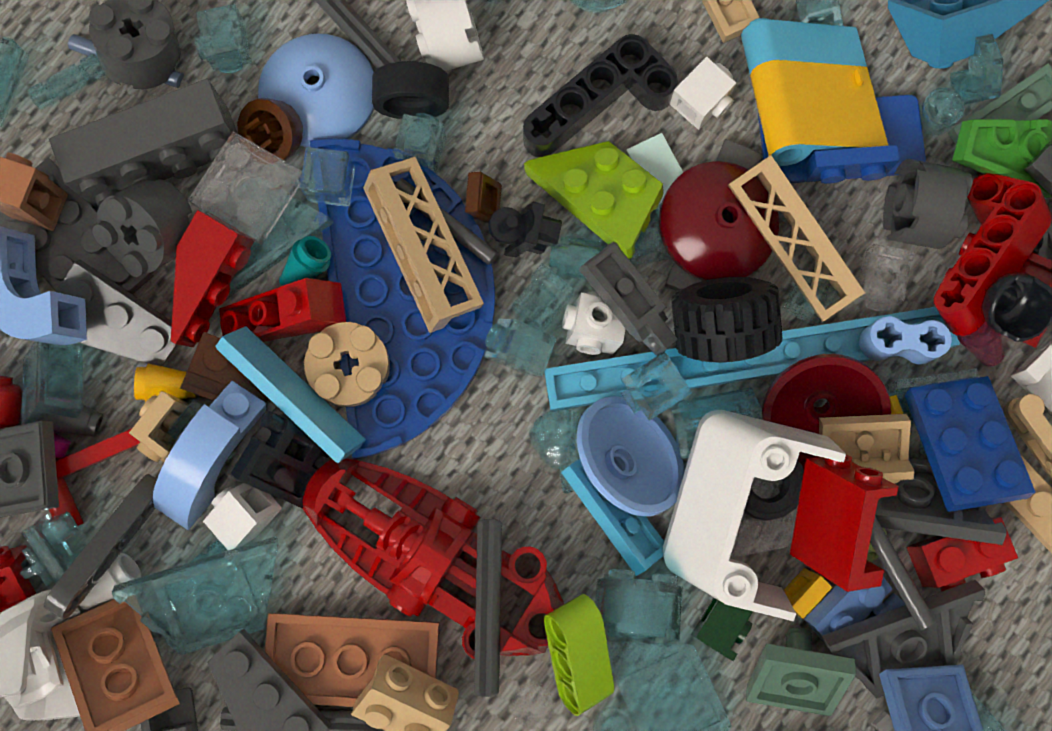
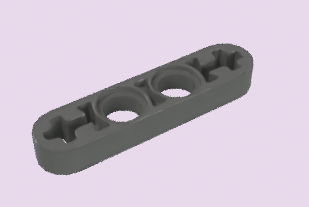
(102, 550)

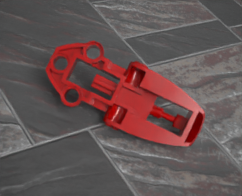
(421, 549)

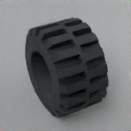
(727, 319)

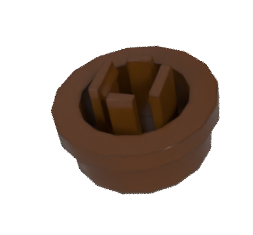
(271, 126)

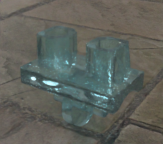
(47, 550)

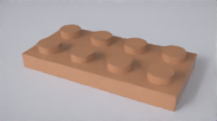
(338, 655)

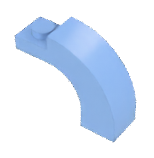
(23, 309)
(196, 459)

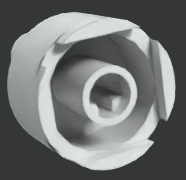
(446, 32)

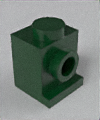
(722, 627)

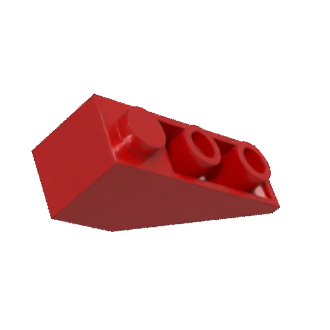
(204, 269)
(287, 311)

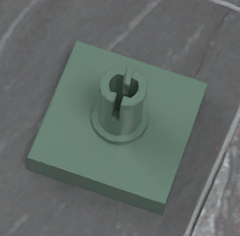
(799, 677)

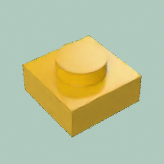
(806, 591)

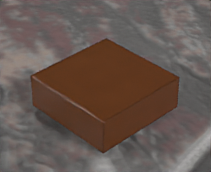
(482, 196)

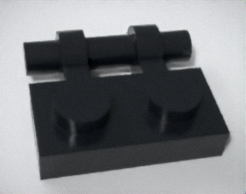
(272, 468)

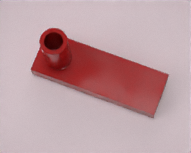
(84, 459)

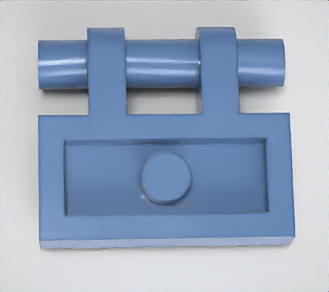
(847, 608)

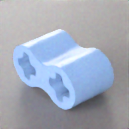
(905, 340)

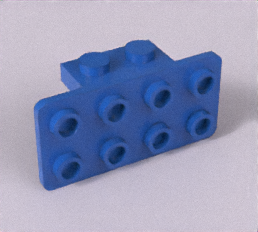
(905, 141)

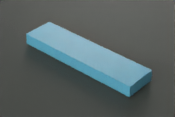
(290, 393)

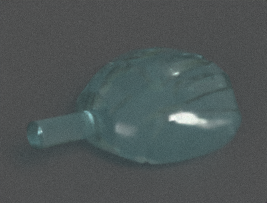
(556, 440)

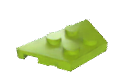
(601, 190)

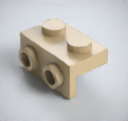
(156, 419)
(874, 442)
(405, 699)

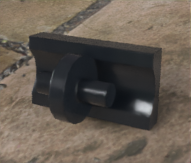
(524, 229)

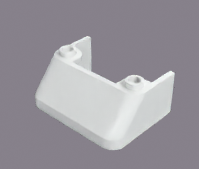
(713, 497)

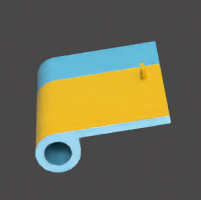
(811, 88)

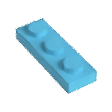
(629, 533)

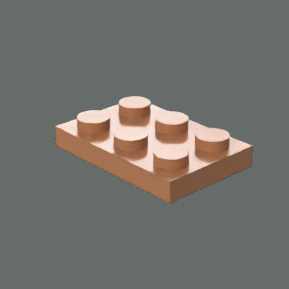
(113, 668)

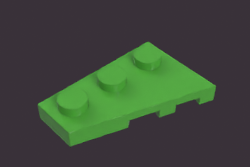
(1002, 146)

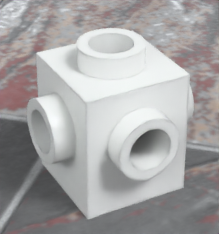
(592, 325)

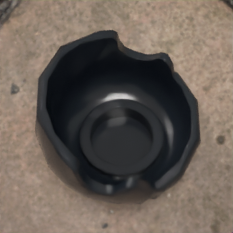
(1018, 306)

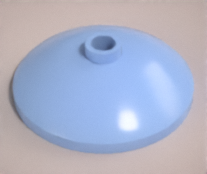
(338, 101)
(629, 457)

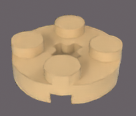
(327, 349)

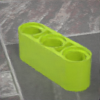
(579, 654)

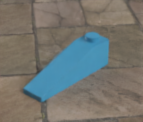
(947, 29)

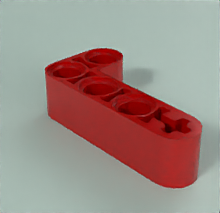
(1013, 224)

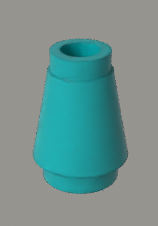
(306, 260)

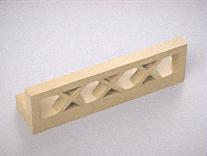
(808, 231)
(408, 249)

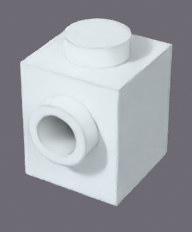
(704, 93)
(240, 514)

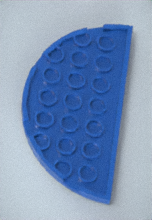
(425, 368)

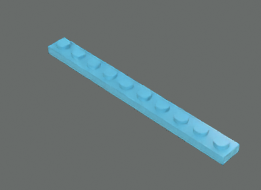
(590, 381)

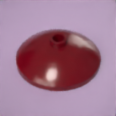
(698, 234)
(840, 379)

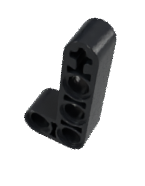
(593, 101)

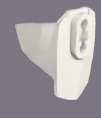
(30, 662)

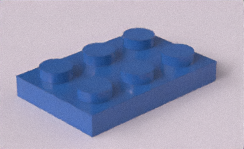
(969, 444)

